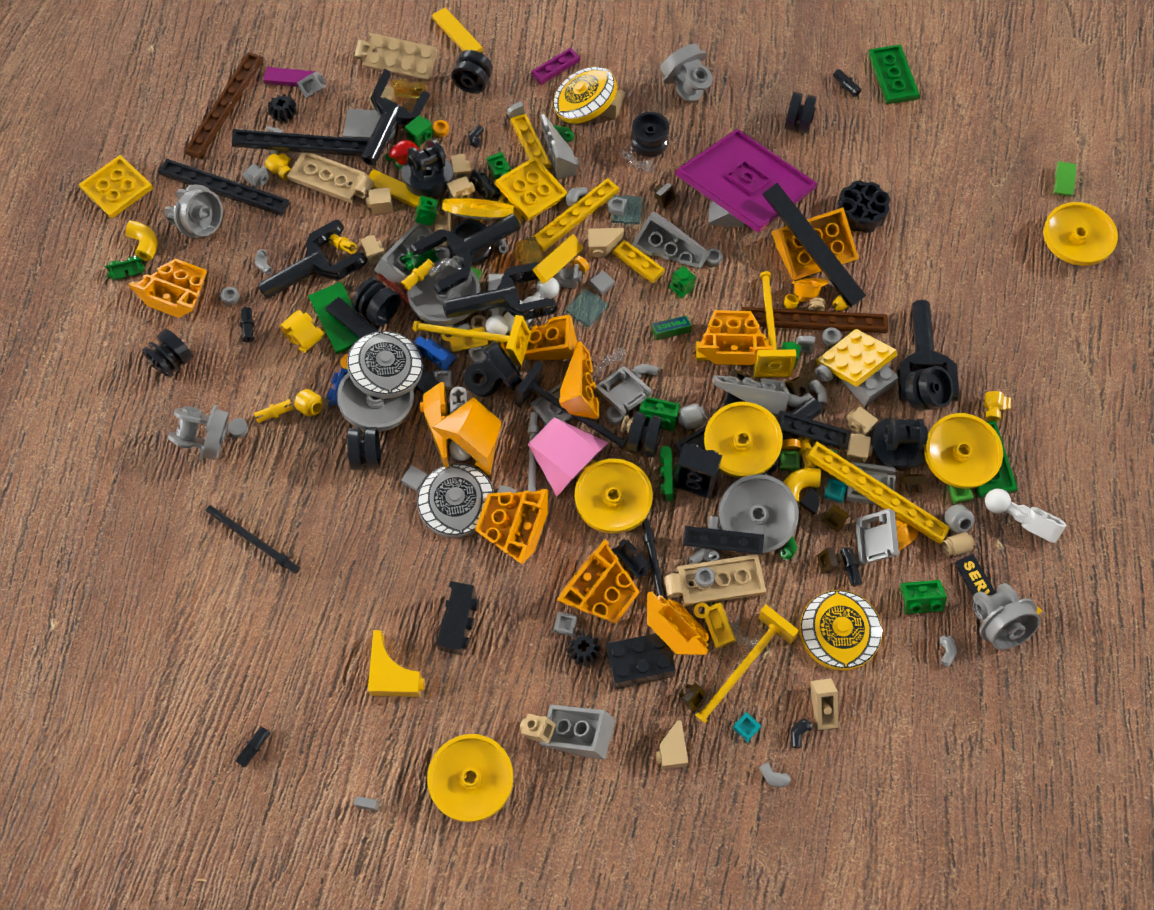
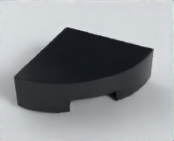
(810, 501)

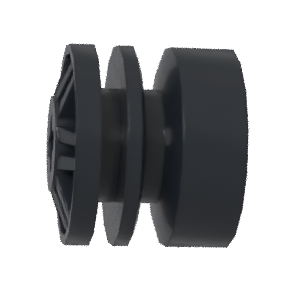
(376, 301)
(167, 353)

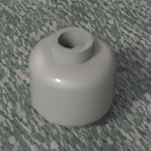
(692, 417)
(959, 518)

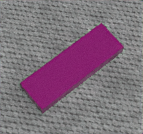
(555, 66)
(285, 76)

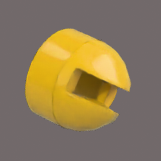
(791, 301)
(840, 302)

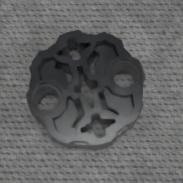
(864, 205)

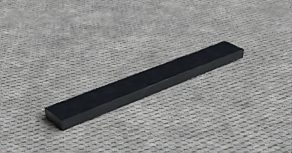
(298, 142)
(225, 187)
(814, 245)
(360, 327)

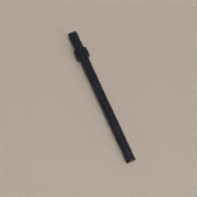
(649, 540)
(280, 558)

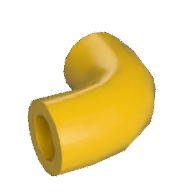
(146, 237)
(803, 478)

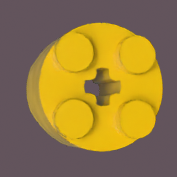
(301, 331)

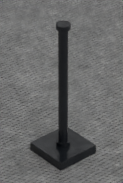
(530, 385)

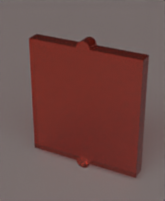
(393, 287)

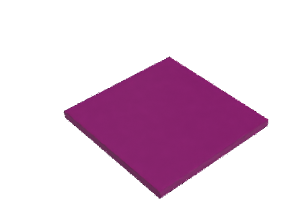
(738, 173)

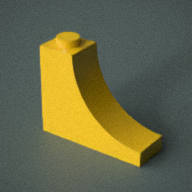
(389, 678)

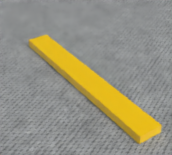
(878, 492)

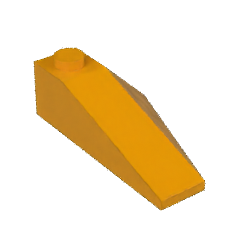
(551, 340)
(578, 386)
(435, 410)

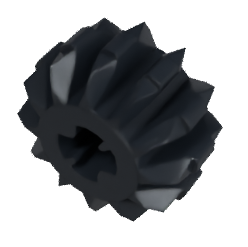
(282, 108)
(576, 651)

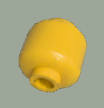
(308, 402)

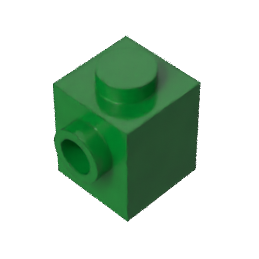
(419, 130)
(426, 211)

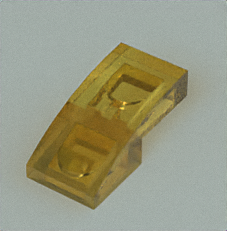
(408, 90)

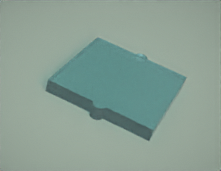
(632, 212)
(587, 307)

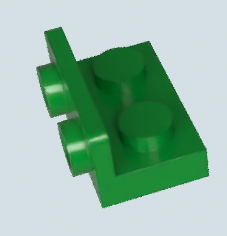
(661, 408)
(923, 596)

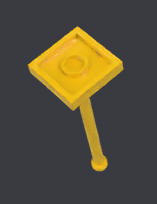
(516, 342)
(772, 362)
(776, 625)

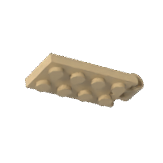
(397, 56)
(330, 177)
(733, 580)

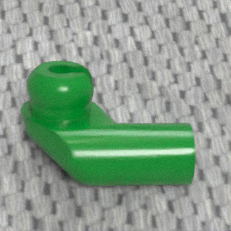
(565, 132)
(789, 549)

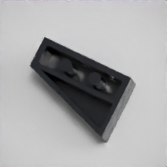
(458, 618)

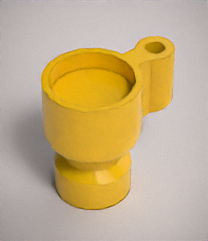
(277, 165)
(994, 402)

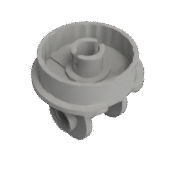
(687, 72)
(196, 211)
(186, 433)
(1005, 617)

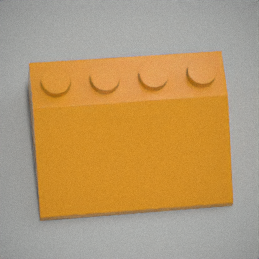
(832, 229)

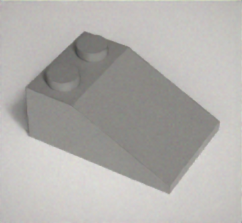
(874, 386)
(580, 731)

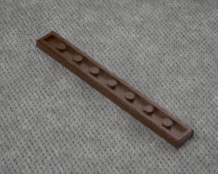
(223, 105)
(822, 320)

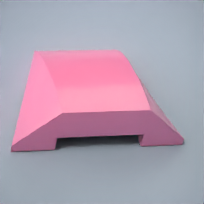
(564, 452)

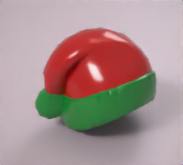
(399, 154)

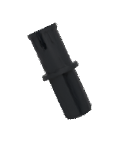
(847, 83)
(247, 324)
(851, 567)
(252, 746)

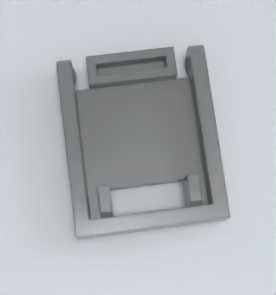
(627, 393)
(877, 472)
(879, 541)

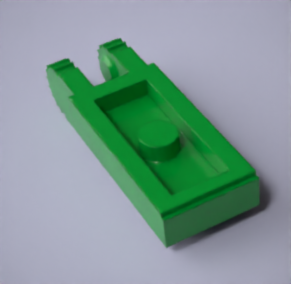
(667, 472)

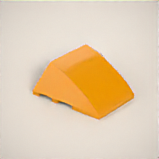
(171, 288)
(733, 338)
(474, 431)
(514, 521)
(600, 586)
(676, 626)

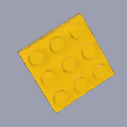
(116, 186)
(531, 188)
(857, 357)

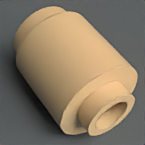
(958, 544)

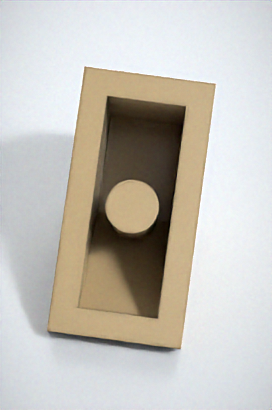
(613, 110)
(604, 240)
(825, 703)
(672, 749)

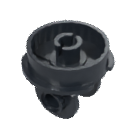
(427, 170)
(495, 370)
(909, 433)

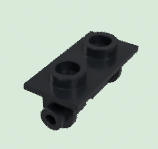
(482, 185)
(637, 565)

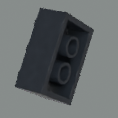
(697, 470)
(639, 660)

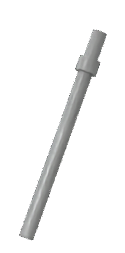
(533, 430)

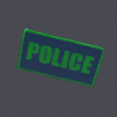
(671, 327)

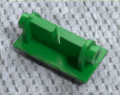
(415, 261)
(117, 268)

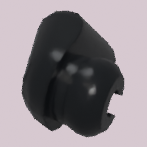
(474, 138)
(798, 730)

